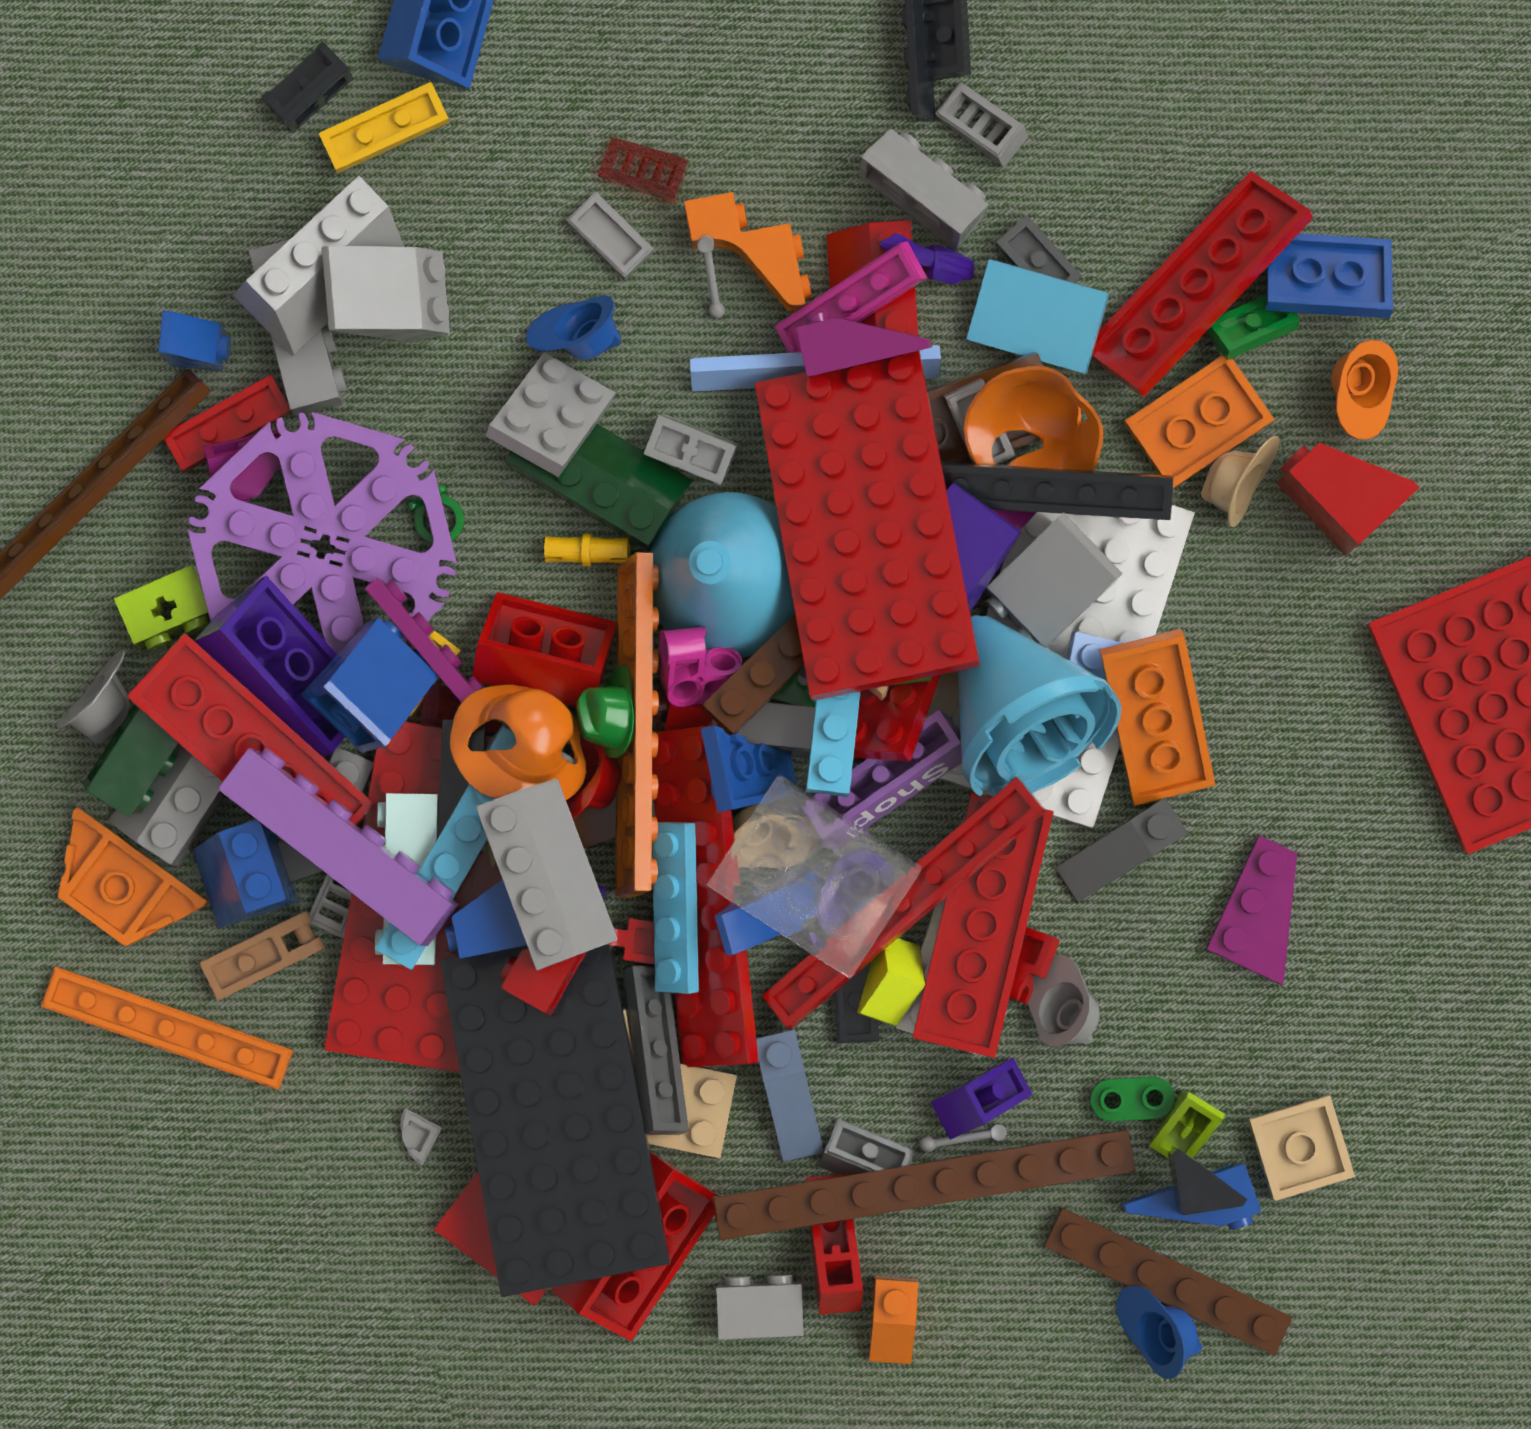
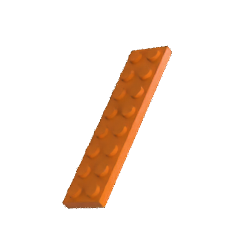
(637, 786)

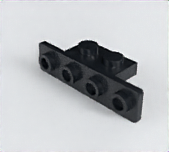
(935, 49)

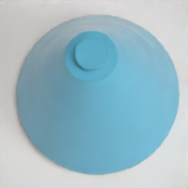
(724, 571)
(1027, 711)

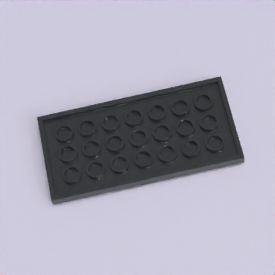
(555, 1125)

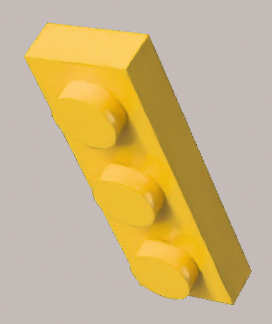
(384, 127)

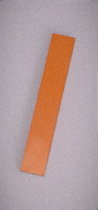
(167, 1028)

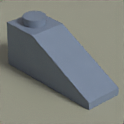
(788, 1095)

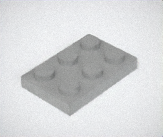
(550, 414)

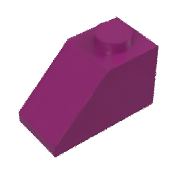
(253, 478)

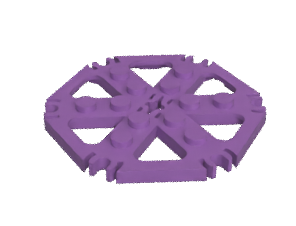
(314, 508)

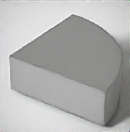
(418, 1135)

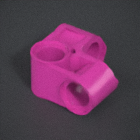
(689, 669)

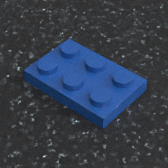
(1332, 277)

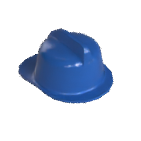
(578, 328)
(1159, 1332)

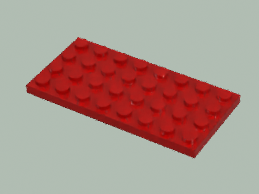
(866, 526)
(387, 1007)

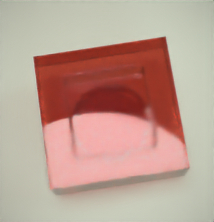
(438, 704)

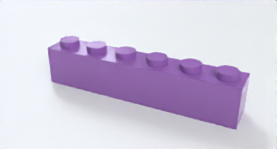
(339, 846)

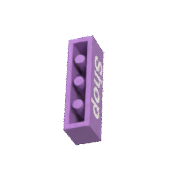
(886, 784)

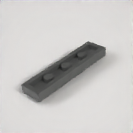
(655, 1054)

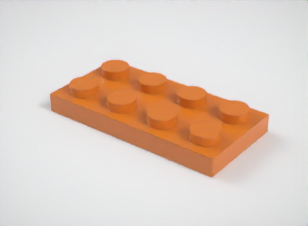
(1159, 718)

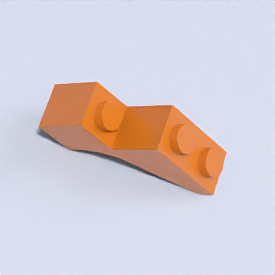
(768, 251)

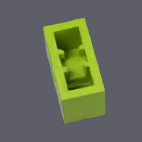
(141, 609)

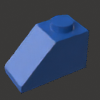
(193, 342)

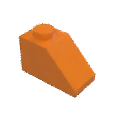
(893, 1319)

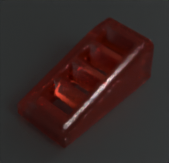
(663, 159)

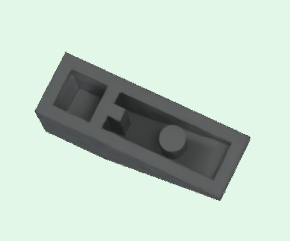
(1121, 850)

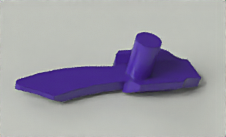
(937, 261)

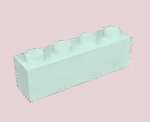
(412, 829)

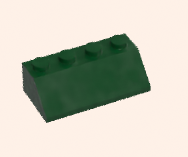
(613, 485)
(131, 763)

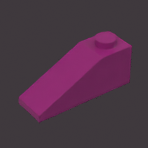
(845, 343)

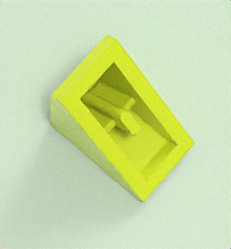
(893, 983)

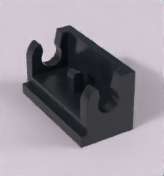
(308, 87)

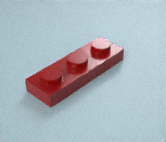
(228, 420)

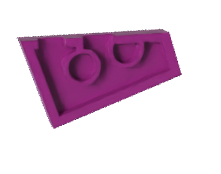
(1258, 912)

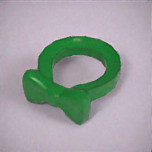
(419, 507)

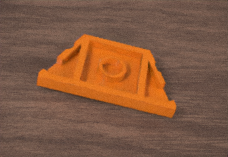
(120, 885)

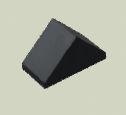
(1197, 1188)

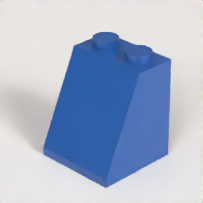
(371, 685)
(244, 873)
(485, 925)

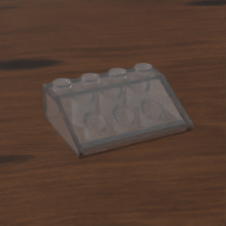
(814, 876)

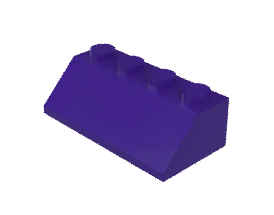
(275, 657)

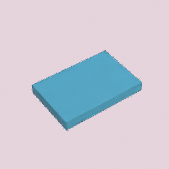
(1038, 314)

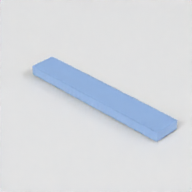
(746, 370)

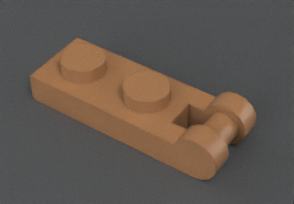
(260, 956)

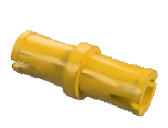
(586, 549)

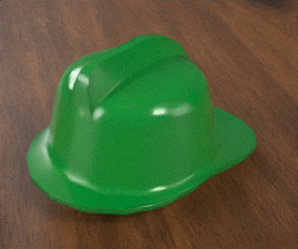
(608, 713)

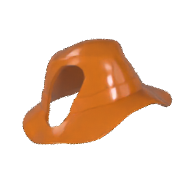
(1041, 404)
(540, 730)

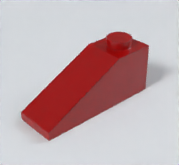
(836, 1265)

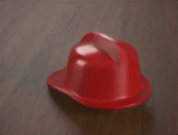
(600, 780)

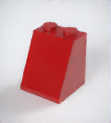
(1343, 493)

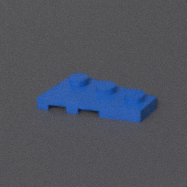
(741, 769)

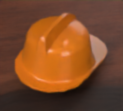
(1365, 388)

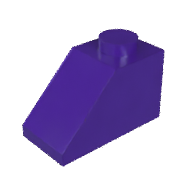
(981, 1098)

